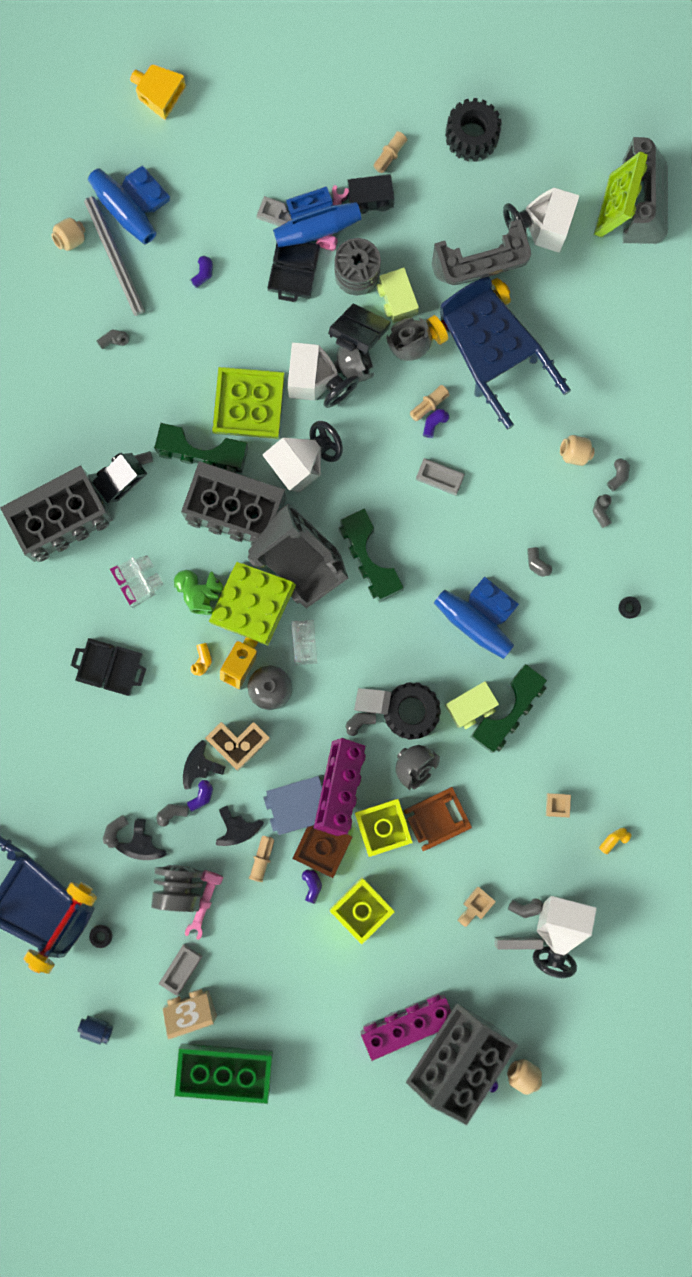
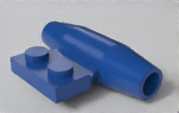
(131, 200)
(315, 218)
(480, 615)

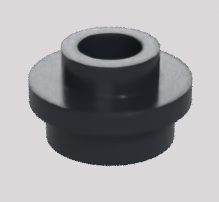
(635, 604)
(100, 943)

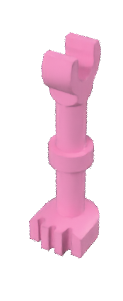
(329, 242)
(212, 880)

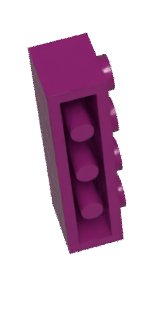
(340, 787)
(406, 1027)

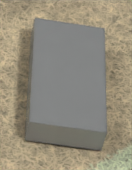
(440, 476)
(372, 701)
(518, 943)
(180, 970)

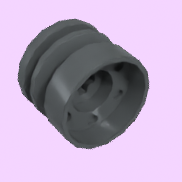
(357, 278)
(177, 889)

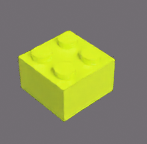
(383, 827)
(361, 910)

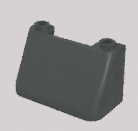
(651, 216)
(455, 270)
(300, 555)

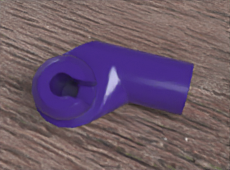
(432, 420)

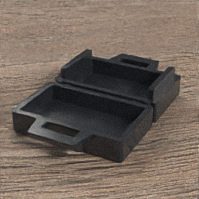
(294, 270)
(358, 329)
(99, 664)

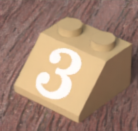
(189, 1013)

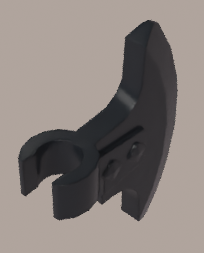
(199, 766)
(237, 828)
(141, 844)

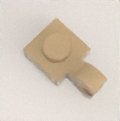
(477, 904)

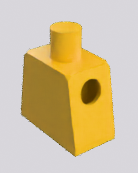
(158, 88)
(236, 669)

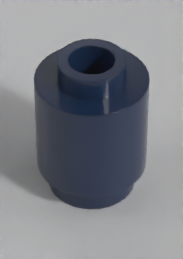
(95, 1030)

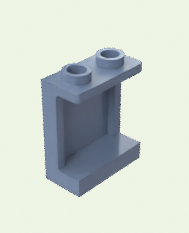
(294, 805)

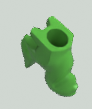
(195, 595)

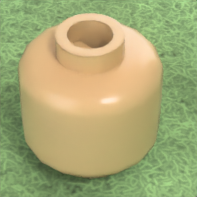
(68, 234)
(577, 450)
(524, 1076)

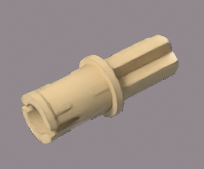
(390, 152)
(429, 403)
(262, 858)

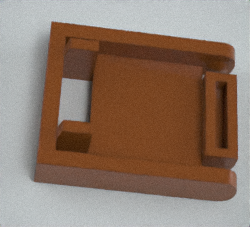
(434, 821)

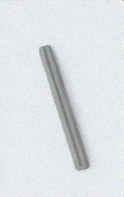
(114, 256)

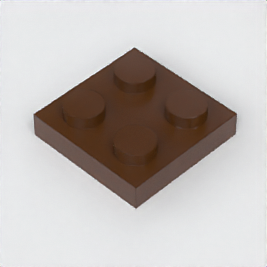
(322, 850)

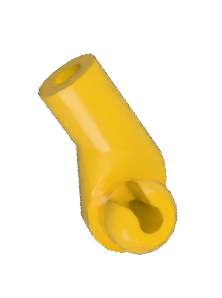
(204, 660)
(613, 838)

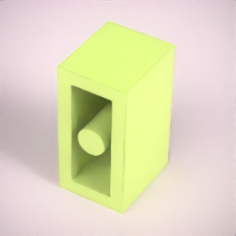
(397, 295)
(472, 705)

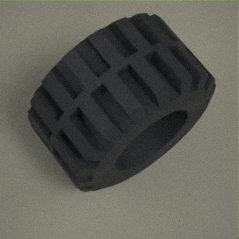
(473, 113)
(431, 705)

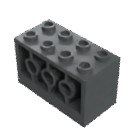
(231, 491)
(44, 507)
(461, 1064)

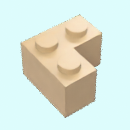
(237, 749)

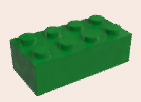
(223, 1073)

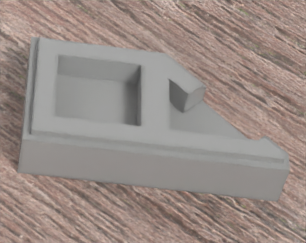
(273, 212)

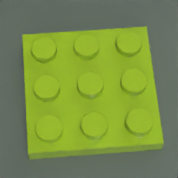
(621, 194)
(248, 403)
(252, 603)

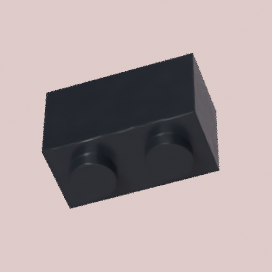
(372, 193)
(119, 477)

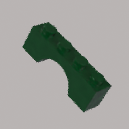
(228, 455)
(383, 581)
(526, 686)

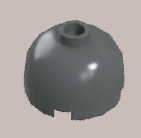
(410, 339)
(353, 363)
(269, 687)
(415, 764)

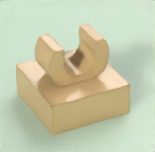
(558, 805)

